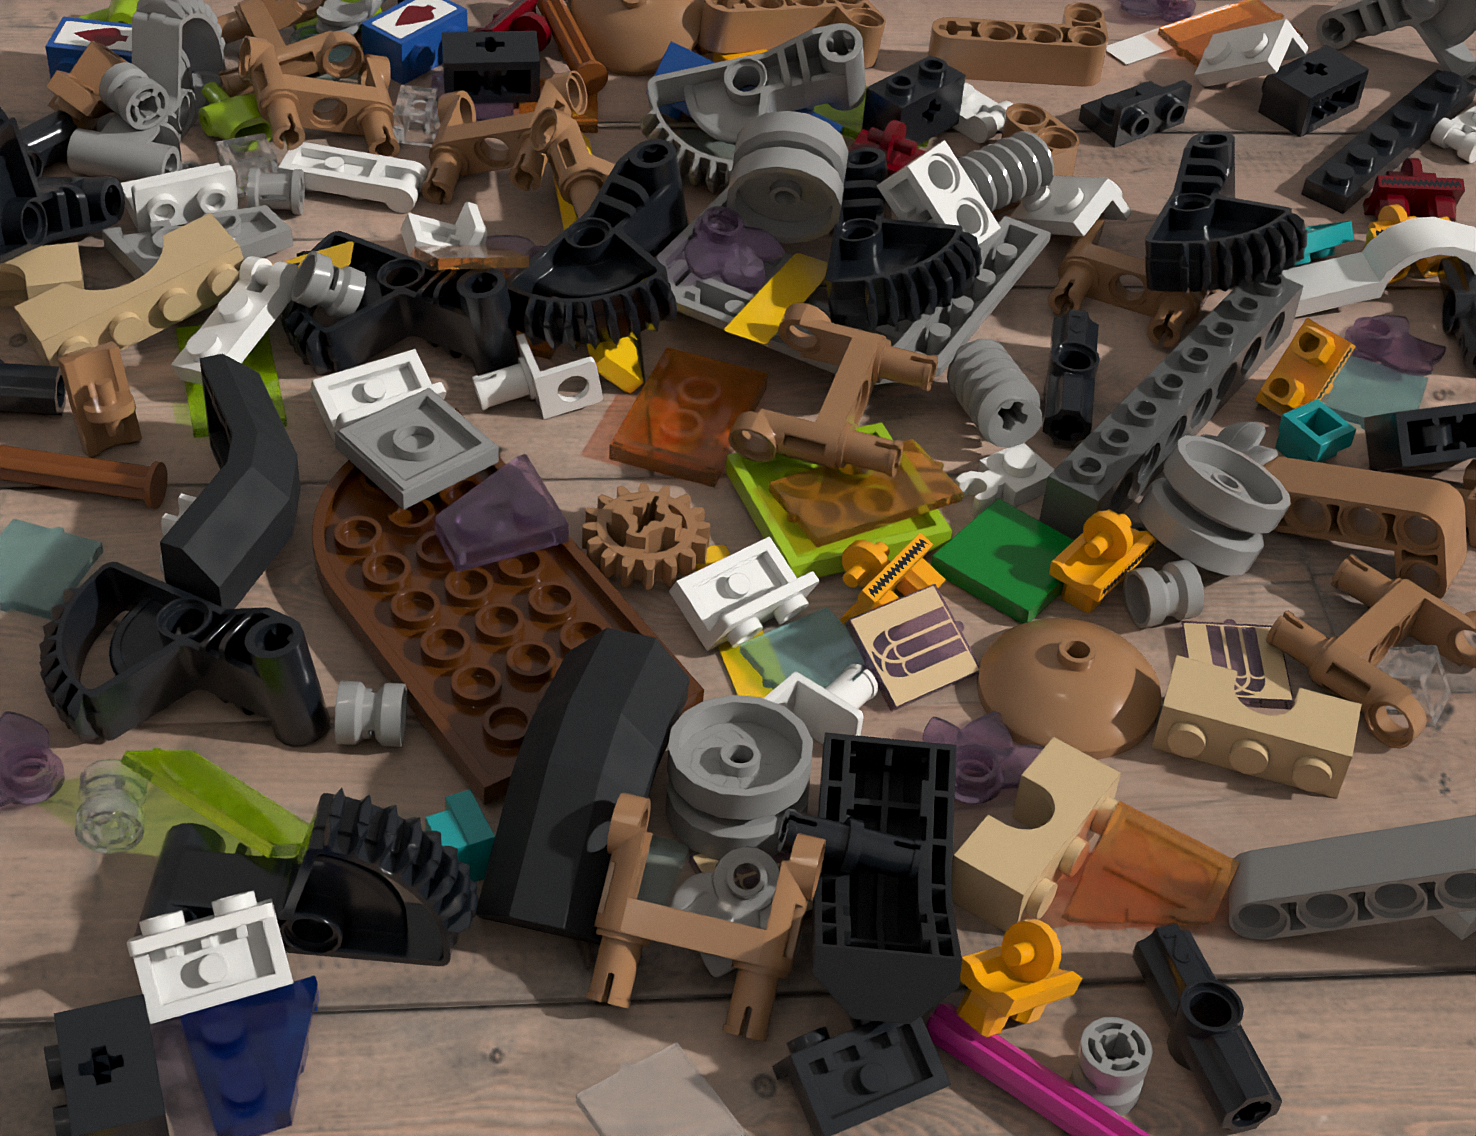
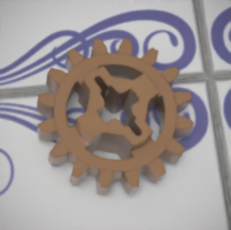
(646, 536)

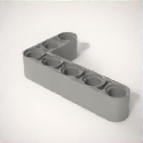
(1355, 880)

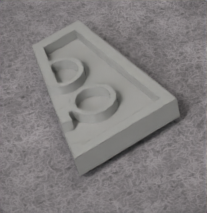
(253, 228)

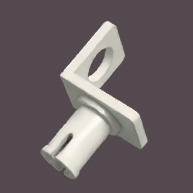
(542, 386)
(828, 708)

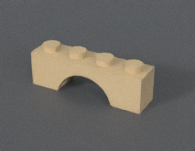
(192, 274)

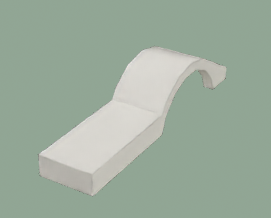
(1366, 273)

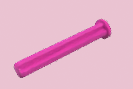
(1026, 1078)

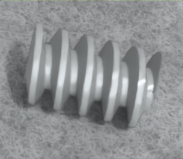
(1009, 169)
(995, 393)

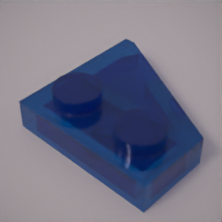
(252, 1057)

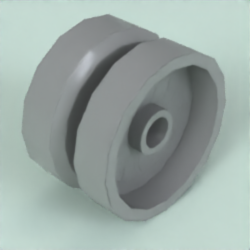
(788, 175)
(1213, 505)
(736, 773)

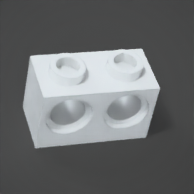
(940, 192)

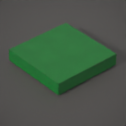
(1004, 561)

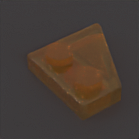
(1149, 875)

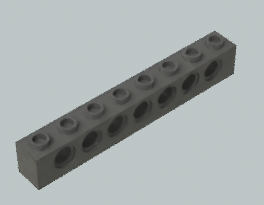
(1171, 402)

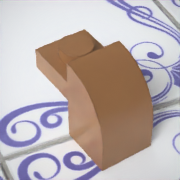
(79, 90)

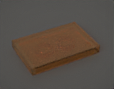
(686, 416)

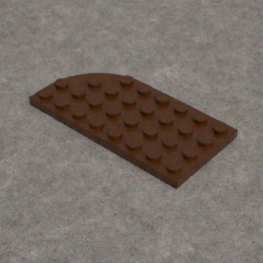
(467, 641)

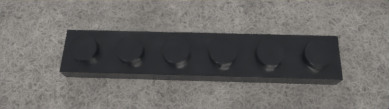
(1388, 141)

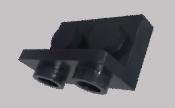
(1136, 111)
(861, 1072)

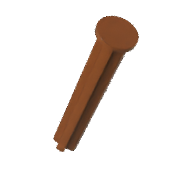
(573, 45)
(85, 474)

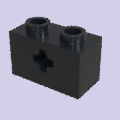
(492, 65)
(1313, 90)
(921, 96)
(1421, 436)
(107, 1071)

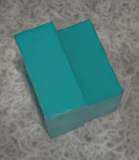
(1313, 433)
(465, 828)

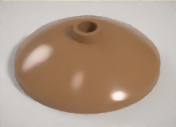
(635, 34)
(1070, 685)

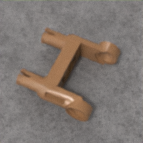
(300, 58)
(289, 99)
(461, 144)
(574, 169)
(1096, 274)
(833, 439)
(1349, 662)
(632, 923)

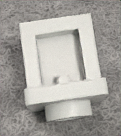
(431, 232)

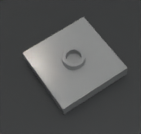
(416, 448)

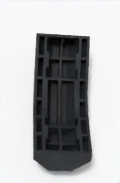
(250, 503)
(585, 745)
(876, 940)

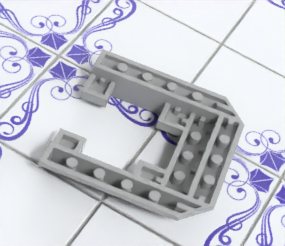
(941, 334)

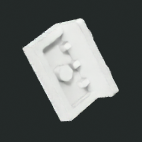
(1249, 52)
(181, 195)
(1072, 205)
(369, 389)
(741, 593)
(209, 958)

